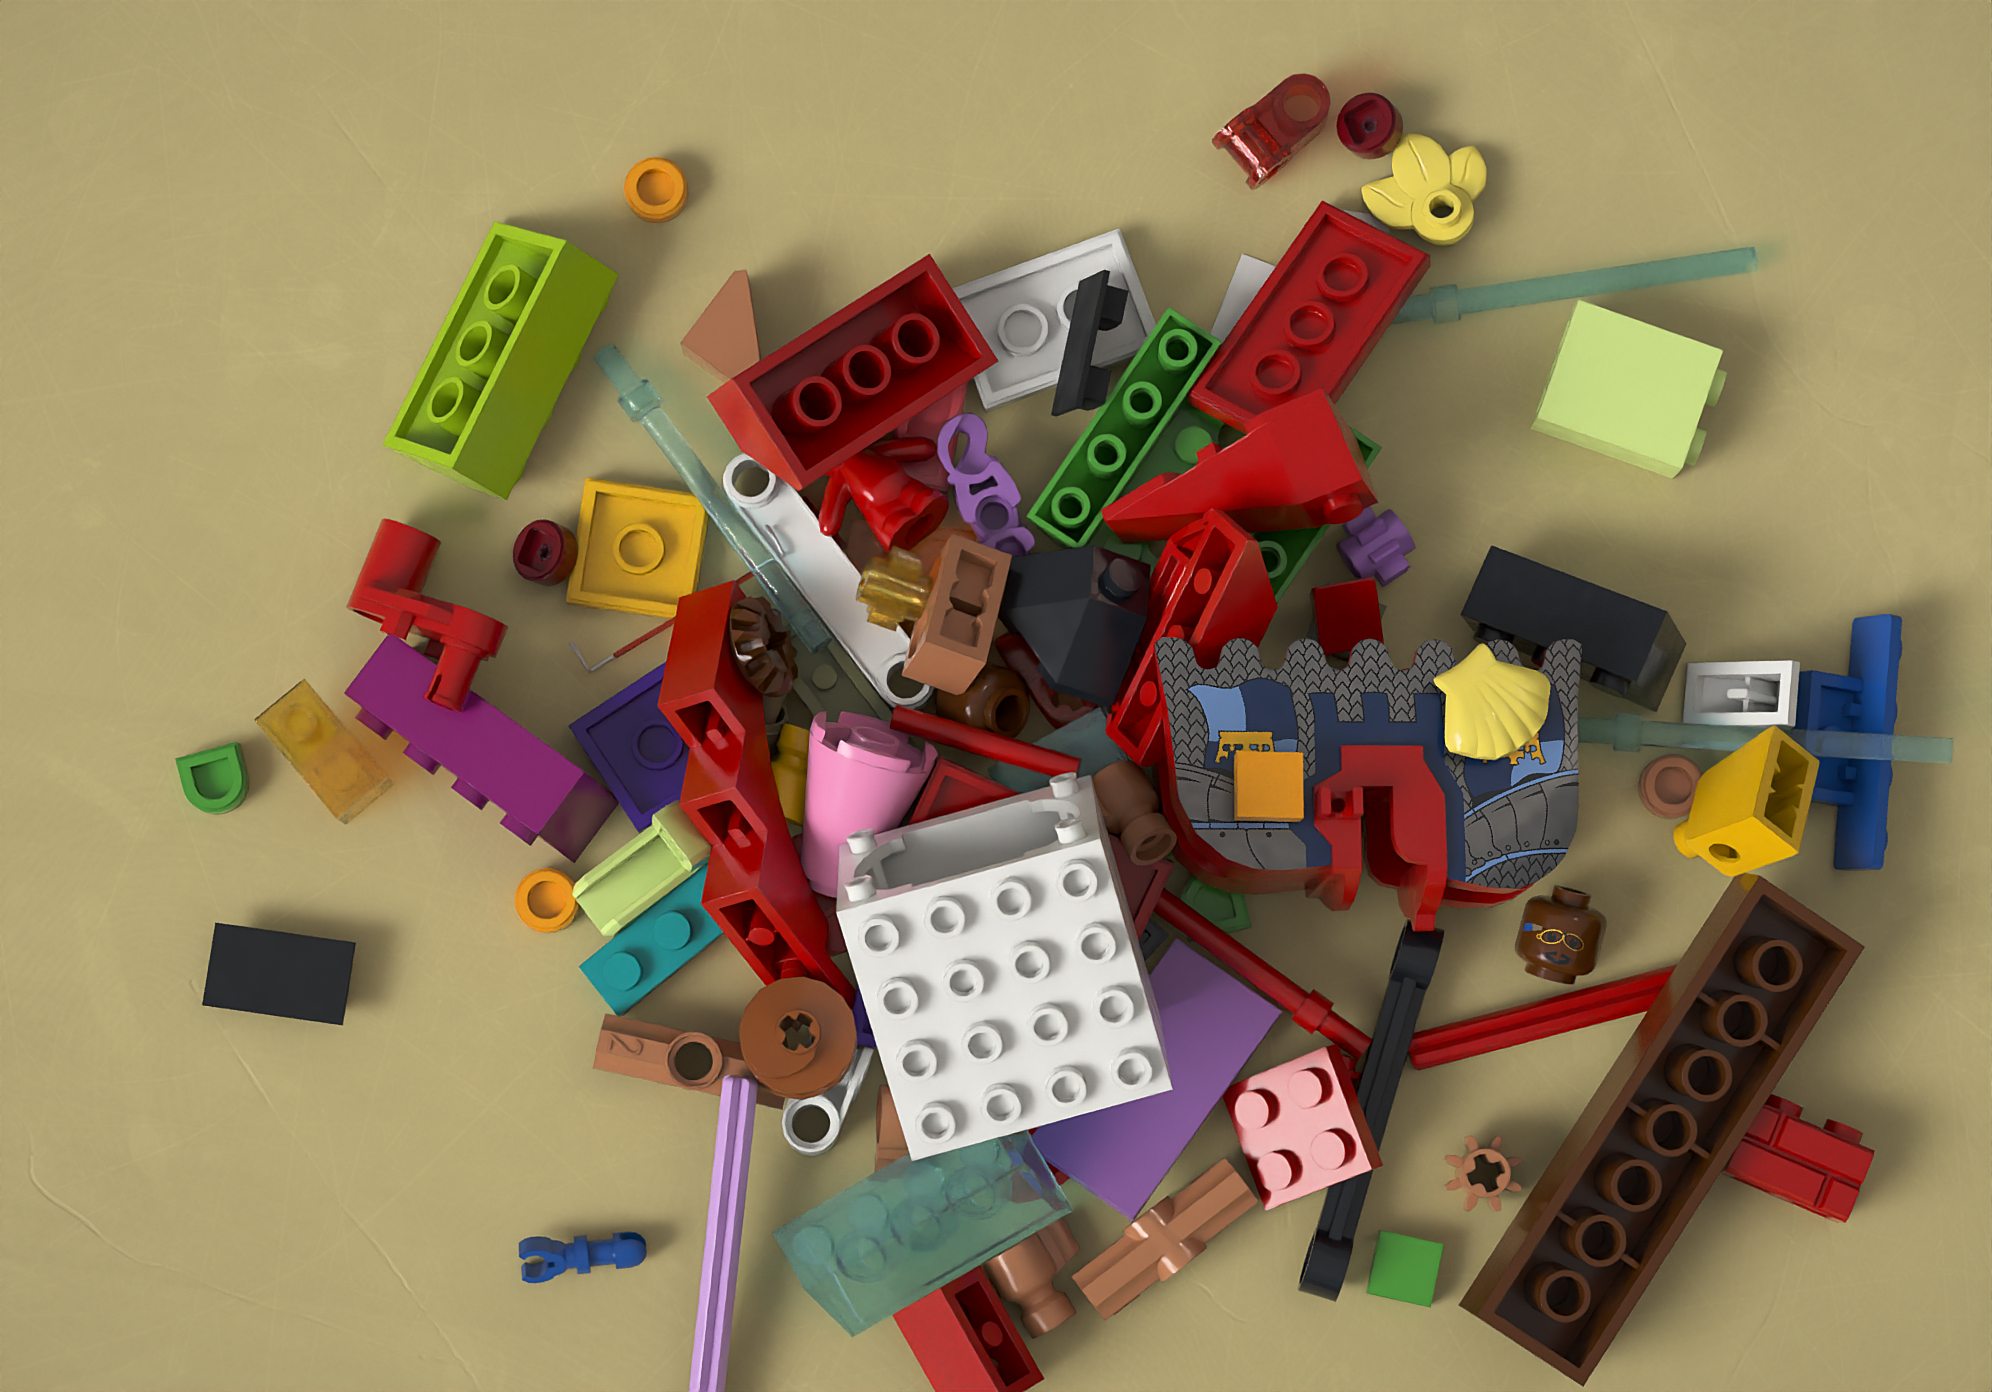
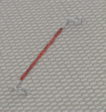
(668, 623)

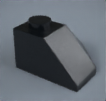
(1078, 616)

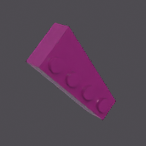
(484, 750)

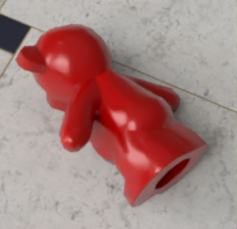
(894, 504)

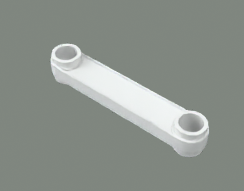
(823, 578)

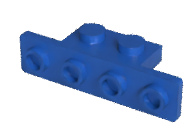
(1860, 705)

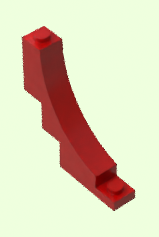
(731, 796)

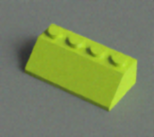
(501, 359)

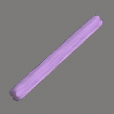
(723, 1234)

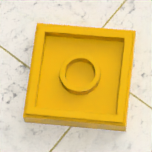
(637, 548)

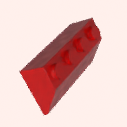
(854, 376)

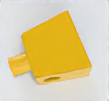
(1751, 805)

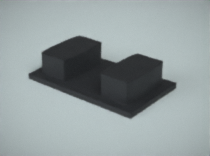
(1095, 309)
(279, 974)

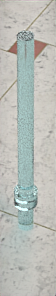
(1448, 302)
(643, 404)
(1630, 732)

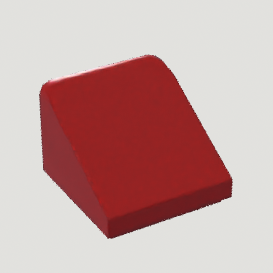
(1346, 614)

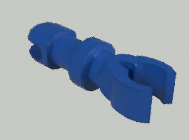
(624, 1250)

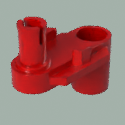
(392, 596)

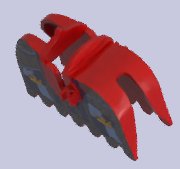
(1374, 748)

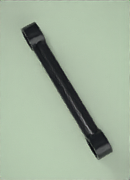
(1408, 982)

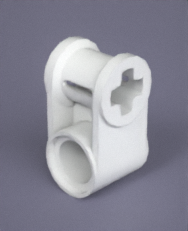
(834, 1103)

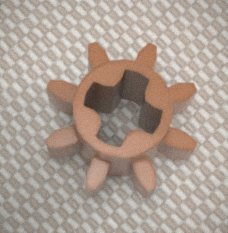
(1467, 1164)

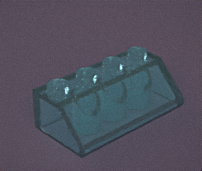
(919, 1226)

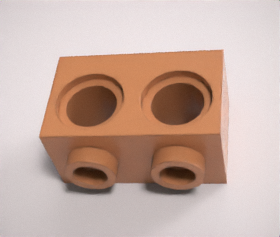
(960, 615)

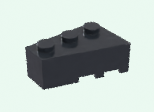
(1624, 642)

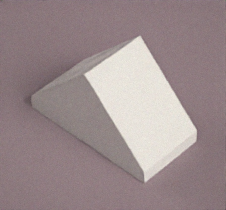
(1742, 693)

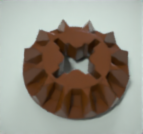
(762, 646)

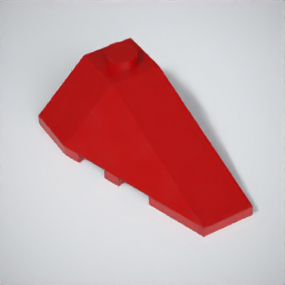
(1286, 474)

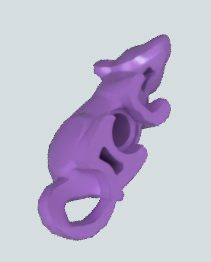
(984, 488)

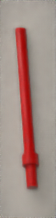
(1310, 1010)

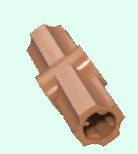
(651, 1050)
(1165, 1238)

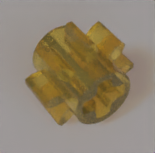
(894, 588)

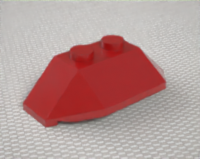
(1202, 591)

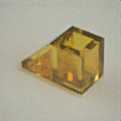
(324, 752)

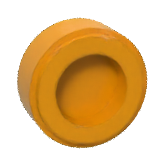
(656, 190)
(546, 900)

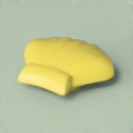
(1492, 705)

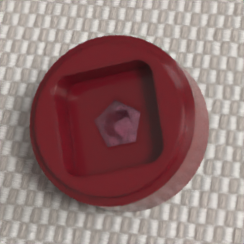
(1369, 126)
(545, 552)

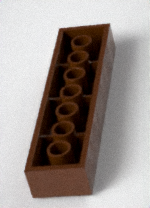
(1661, 1126)

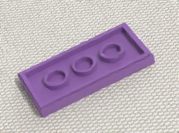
(1209, 1036)

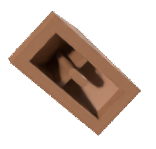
(726, 332)

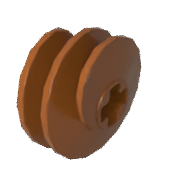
(765, 1044)

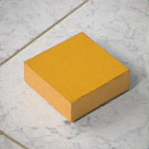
(1268, 786)

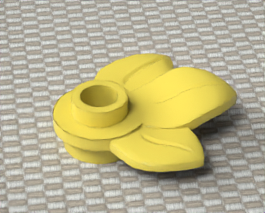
(1424, 181)

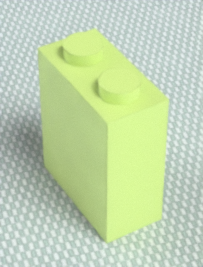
(1629, 390)

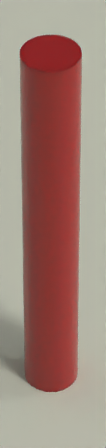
(983, 742)

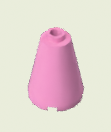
(855, 781)

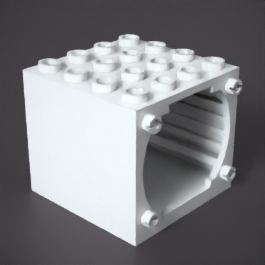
(1000, 967)

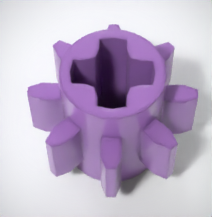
(1376, 546)

